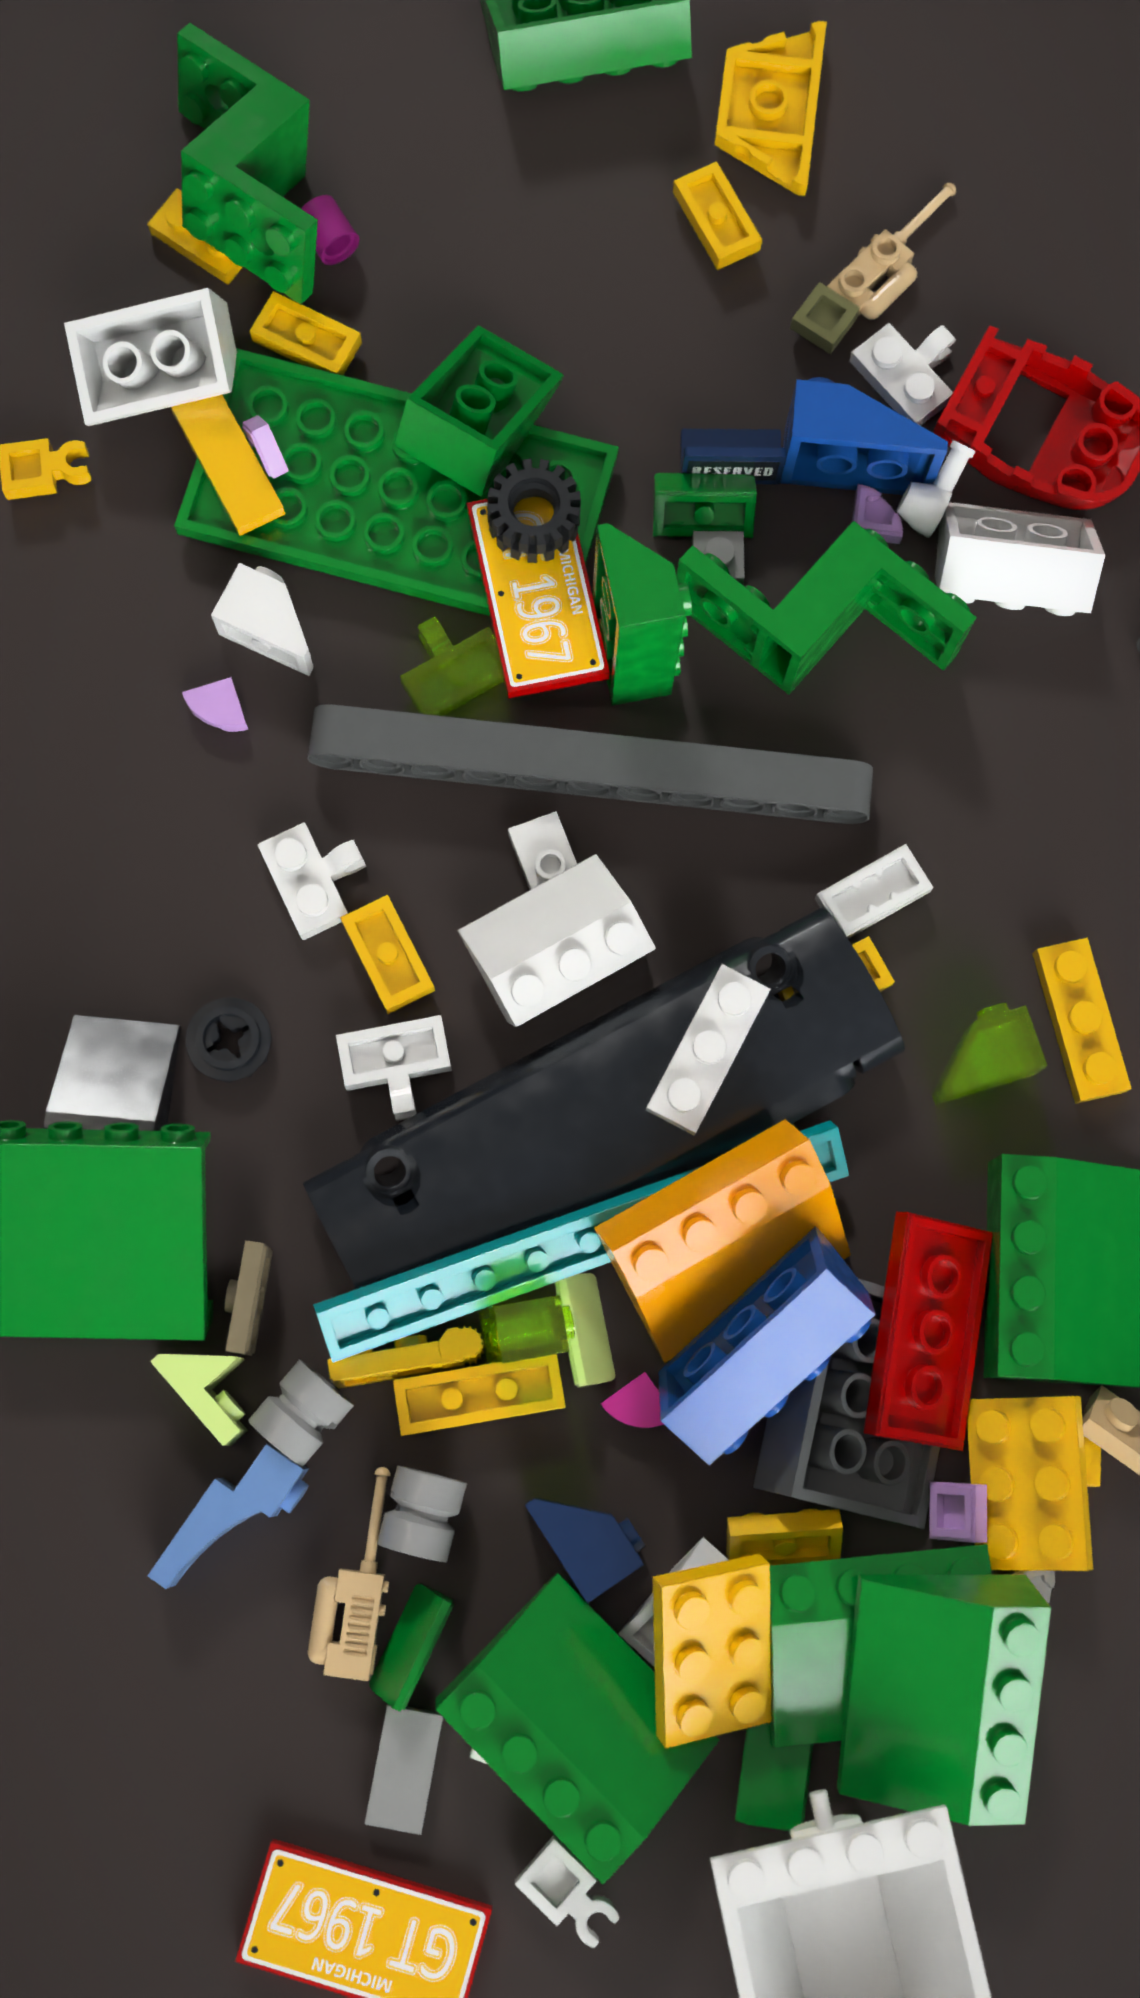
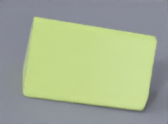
(590, 1348)

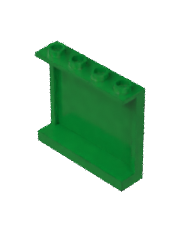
(103, 1232)

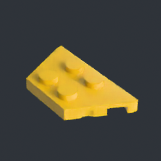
(772, 105)

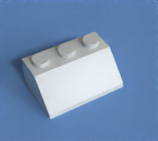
(152, 356)
(1018, 558)
(556, 940)

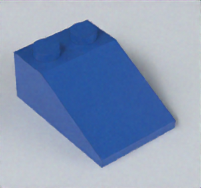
(849, 439)

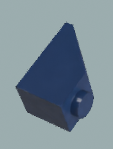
(588, 1544)

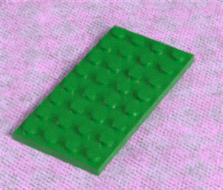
(360, 501)

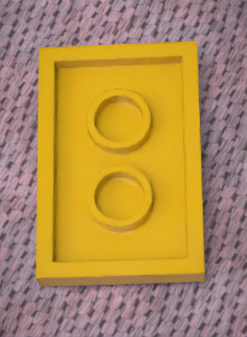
(1035, 1481)
(712, 1649)

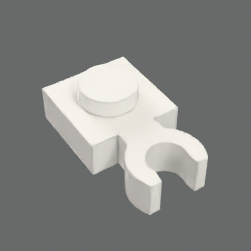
(559, 1886)

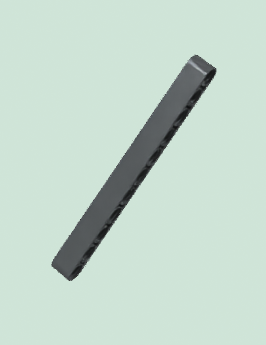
(591, 764)

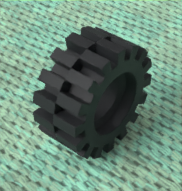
(534, 483)

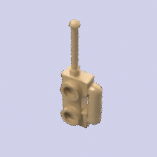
(884, 257)
(362, 1596)

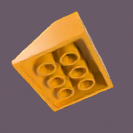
(718, 1232)

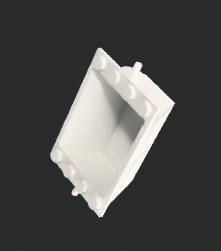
(852, 1910)

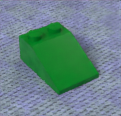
(476, 409)

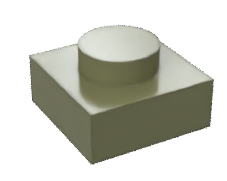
(825, 318)

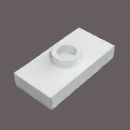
(541, 848)
(875, 891)

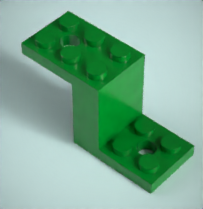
(245, 163)
(846, 580)

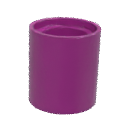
(335, 234)

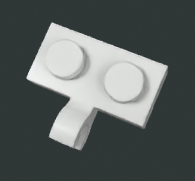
(905, 374)
(308, 879)
(394, 1057)

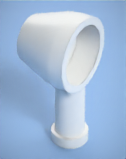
(926, 503)

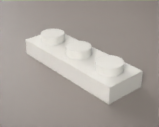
(707, 1049)

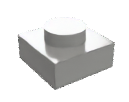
(726, 546)

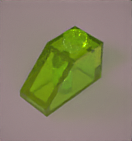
(992, 1053)
(526, 1329)

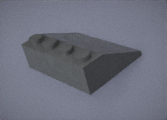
(819, 1448)

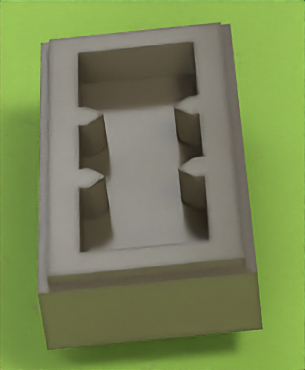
(246, 1298)

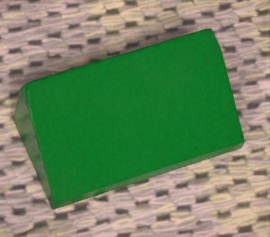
(703, 503)
(410, 1646)
(772, 1781)

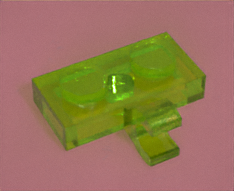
(453, 672)

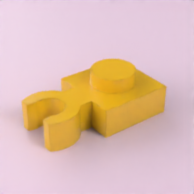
(33, 467)

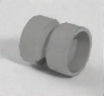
(300, 1413)
(422, 1514)

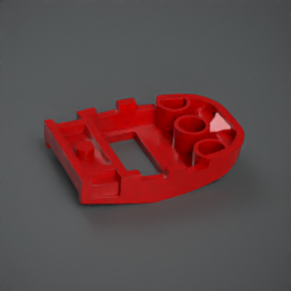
(1091, 446)

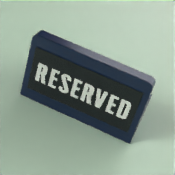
(733, 452)

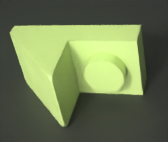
(194, 1379)

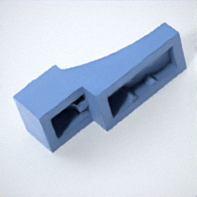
(267, 1487)

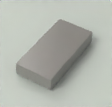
(404, 1769)

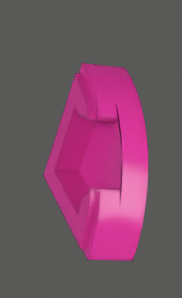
(636, 1403)

